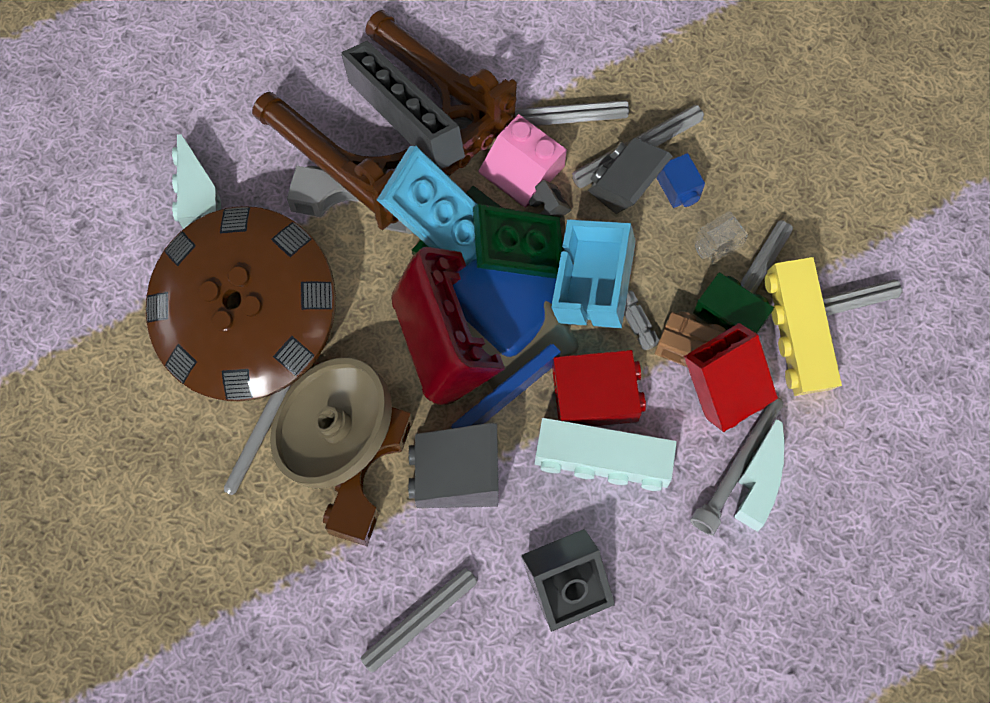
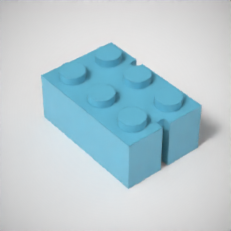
(600, 275)

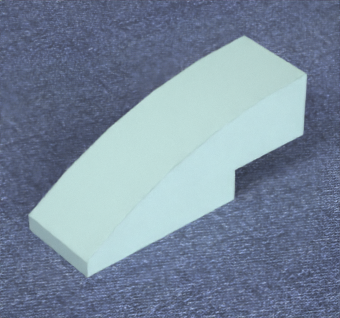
(763, 479)

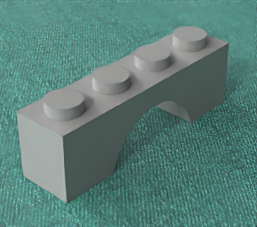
(315, 192)

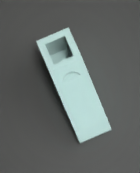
(193, 186)

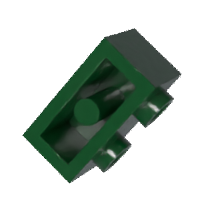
(729, 303)

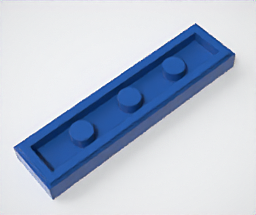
(509, 389)

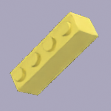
(802, 327)

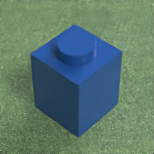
(681, 181)

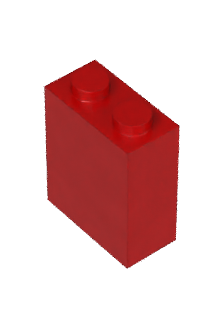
(731, 377)
(598, 388)

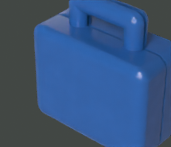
(504, 305)

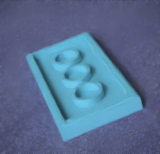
(430, 204)

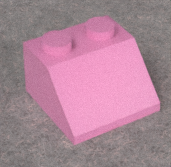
(522, 160)

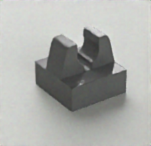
(552, 198)

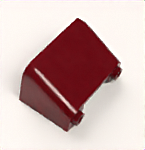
(435, 328)

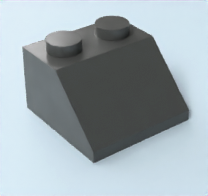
(628, 174)
(568, 579)

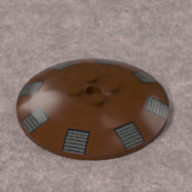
(281, 314)

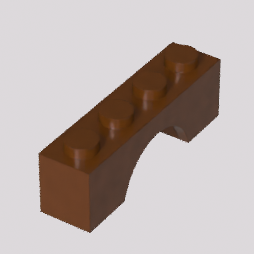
(352, 514)

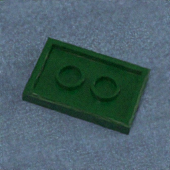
(517, 241)

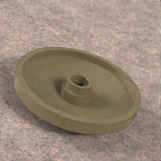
(331, 423)

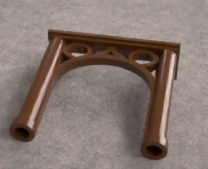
(482, 100)

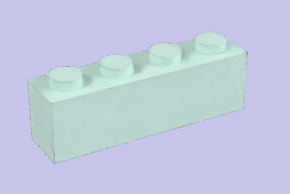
(605, 454)

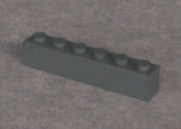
(403, 104)

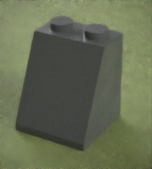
(455, 468)

